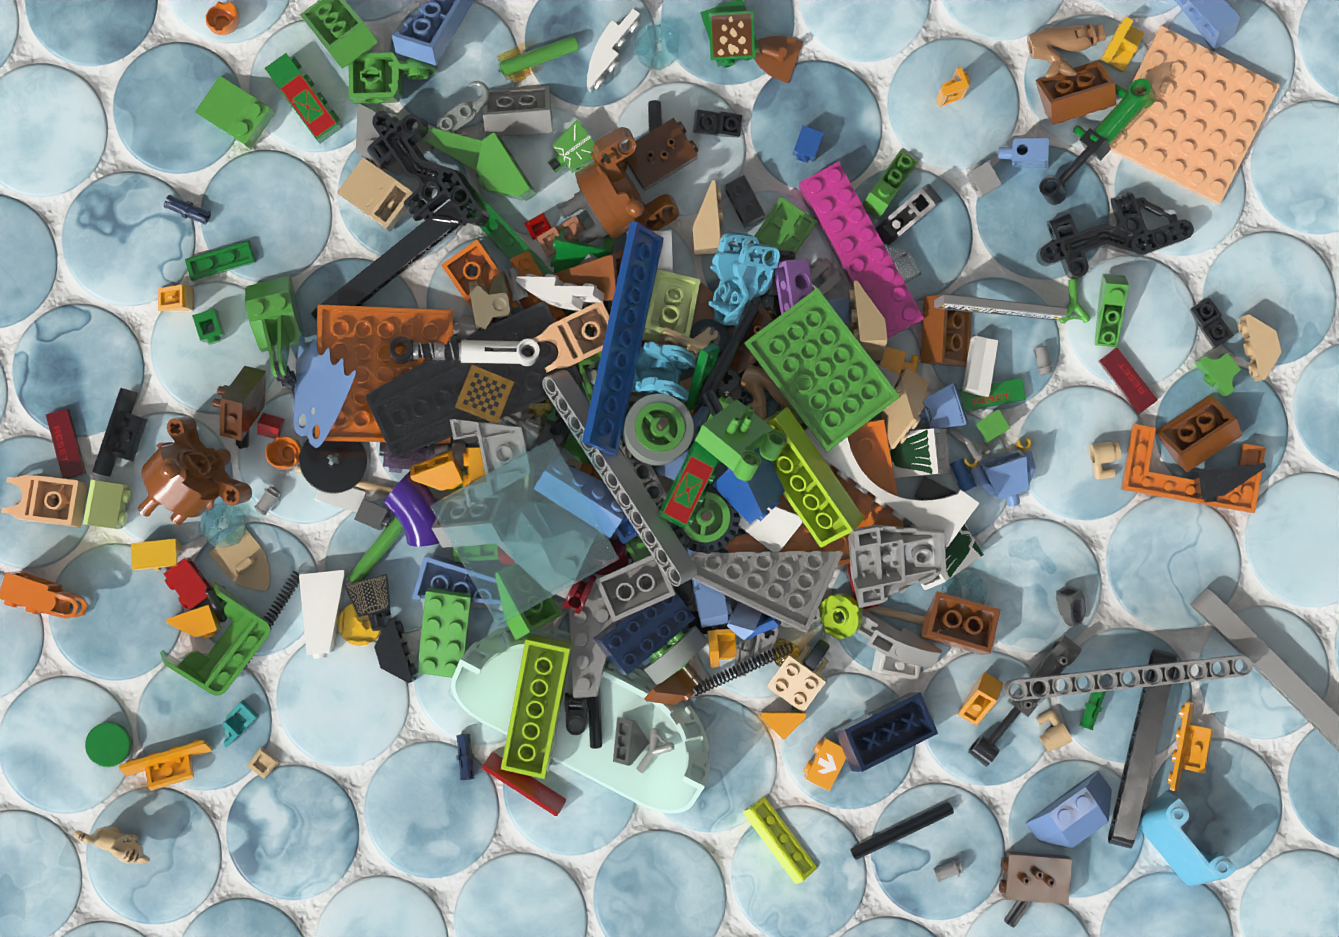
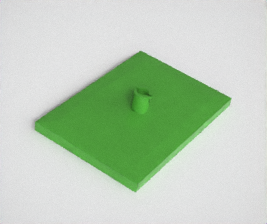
(822, 370)

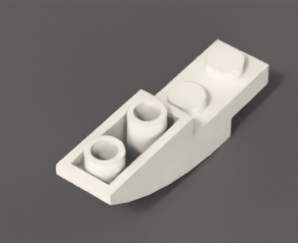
(604, 55)
(560, 294)

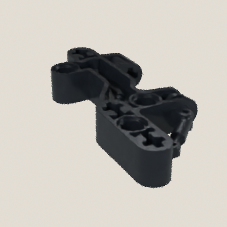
(401, 145)
(1073, 245)

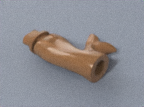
(1069, 38)
(753, 382)

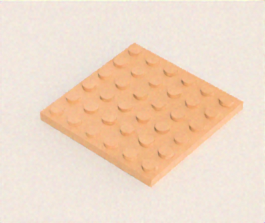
(1200, 116)

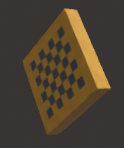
(484, 394)

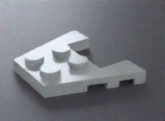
(497, 442)

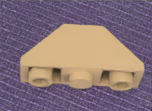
(1260, 346)

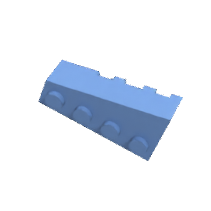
(430, 29)
(600, 500)
(710, 603)

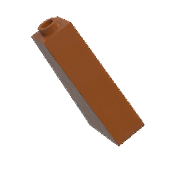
(600, 272)

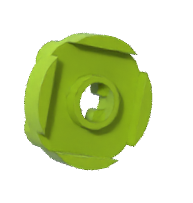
(852, 615)

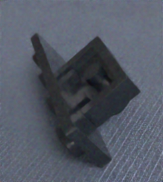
(121, 435)

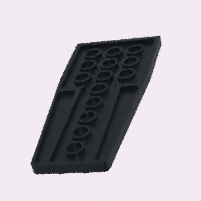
(419, 403)

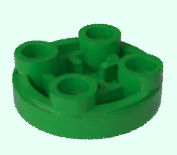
(108, 744)

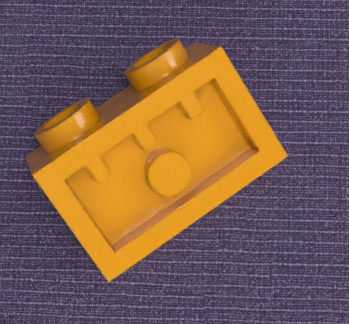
(954, 89)

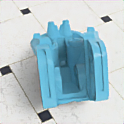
(741, 275)
(660, 370)

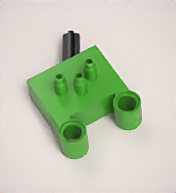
(735, 434)

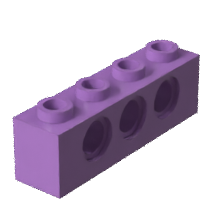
(792, 282)

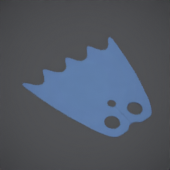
(321, 387)

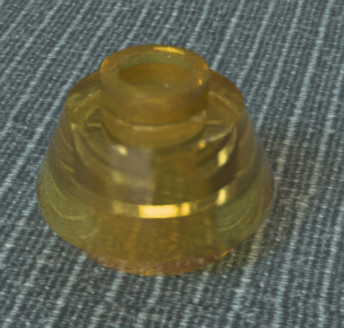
(796, 650)

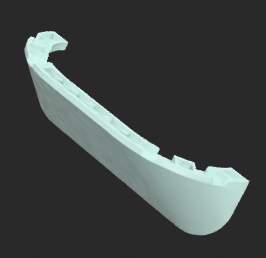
(671, 783)

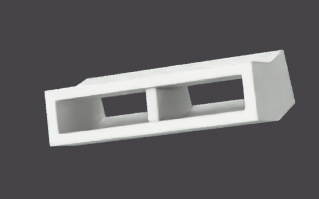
(980, 366)

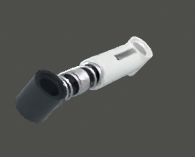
(467, 351)

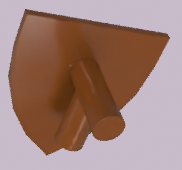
(778, 56)

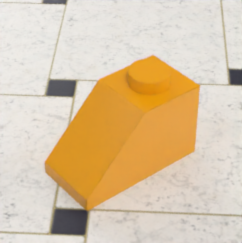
(438, 472)
(197, 622)
(981, 698)

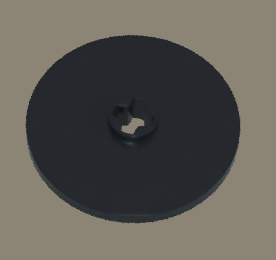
(336, 477)

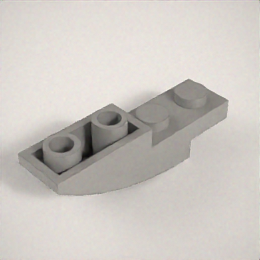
(899, 645)

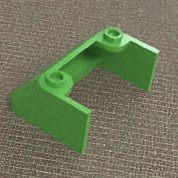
(230, 653)

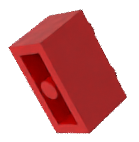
(188, 583)

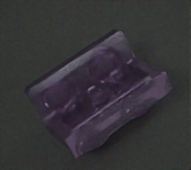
(404, 461)

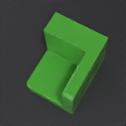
(992, 426)

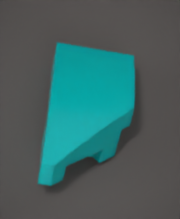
(238, 721)

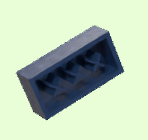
(641, 634)
(886, 731)

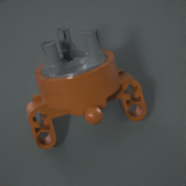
(611, 194)

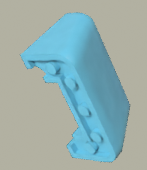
(1162, 825)

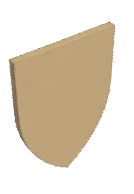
(244, 563)

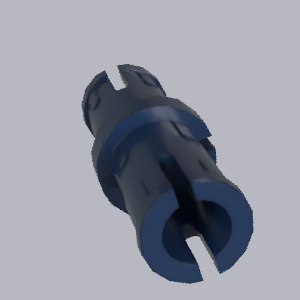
(187, 209)
(465, 756)

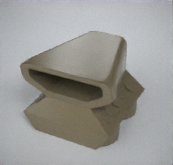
(489, 301)

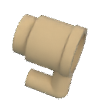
(1104, 453)
(1056, 736)

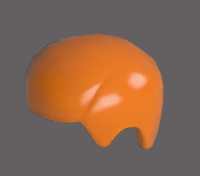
(222, 18)
(283, 452)

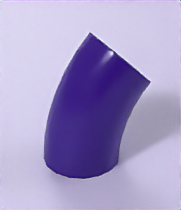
(411, 506)

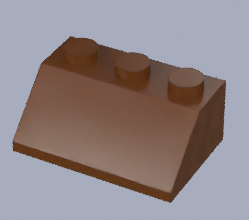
(1077, 95)
(945, 335)
(1199, 433)
(960, 623)

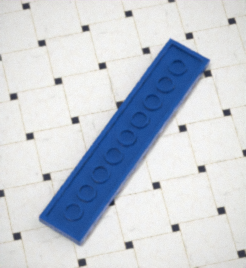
(623, 339)

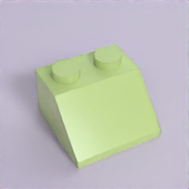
(107, 504)

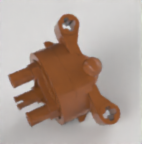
(188, 475)

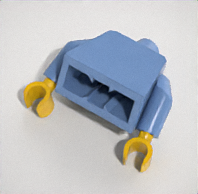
(1006, 474)

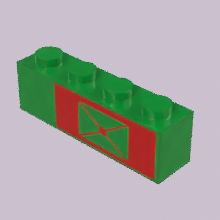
(303, 98)
(689, 486)

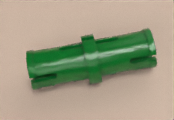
(1092, 709)

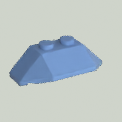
(1074, 814)

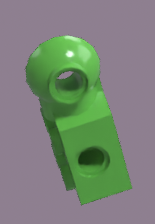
(380, 77)

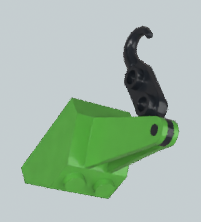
(275, 323)

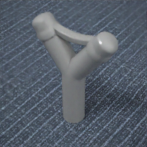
(974, 447)
(654, 750)

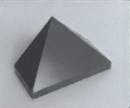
(629, 741)

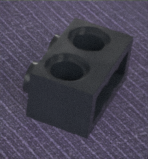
(744, 201)

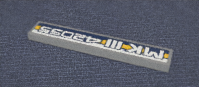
(1000, 307)

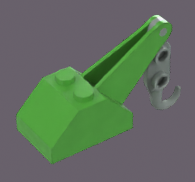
(489, 157)

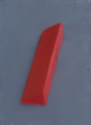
(525, 785)

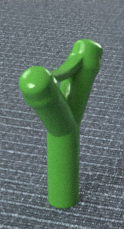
(1074, 305)

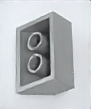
(518, 111)
(634, 588)

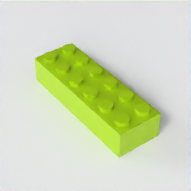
(812, 484)
(537, 706)

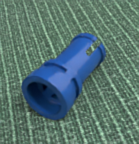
(960, 471)

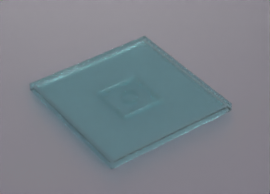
(524, 532)

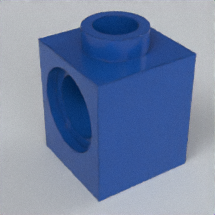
(807, 144)

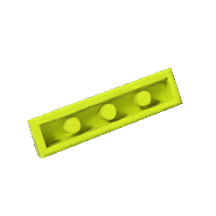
(780, 840)

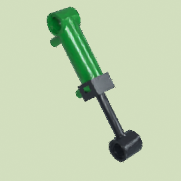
(1098, 141)

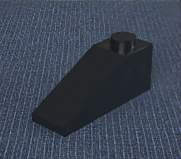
(908, 214)
(1219, 482)

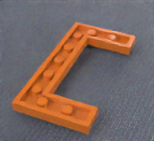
(1140, 480)

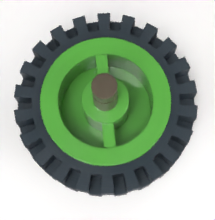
(713, 525)

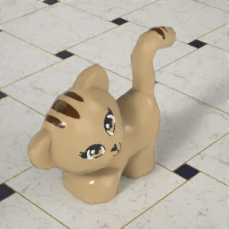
(122, 846)

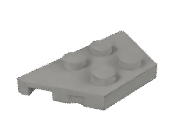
(367, 134)

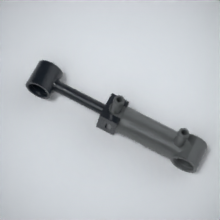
(1060, 656)

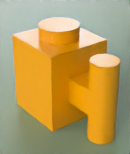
(894, 361)

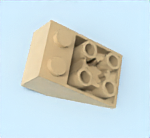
(375, 194)
(706, 228)
(867, 323)
(905, 411)

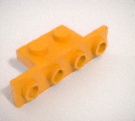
(1192, 747)
(168, 766)

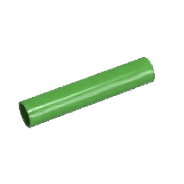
(538, 56)
(376, 551)

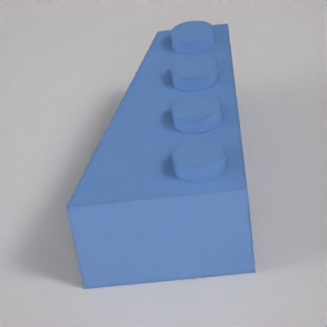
(1212, 19)
(446, 575)

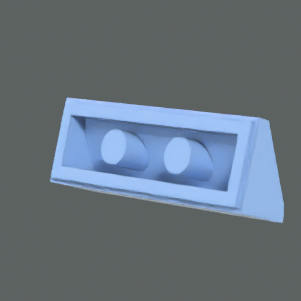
(744, 620)

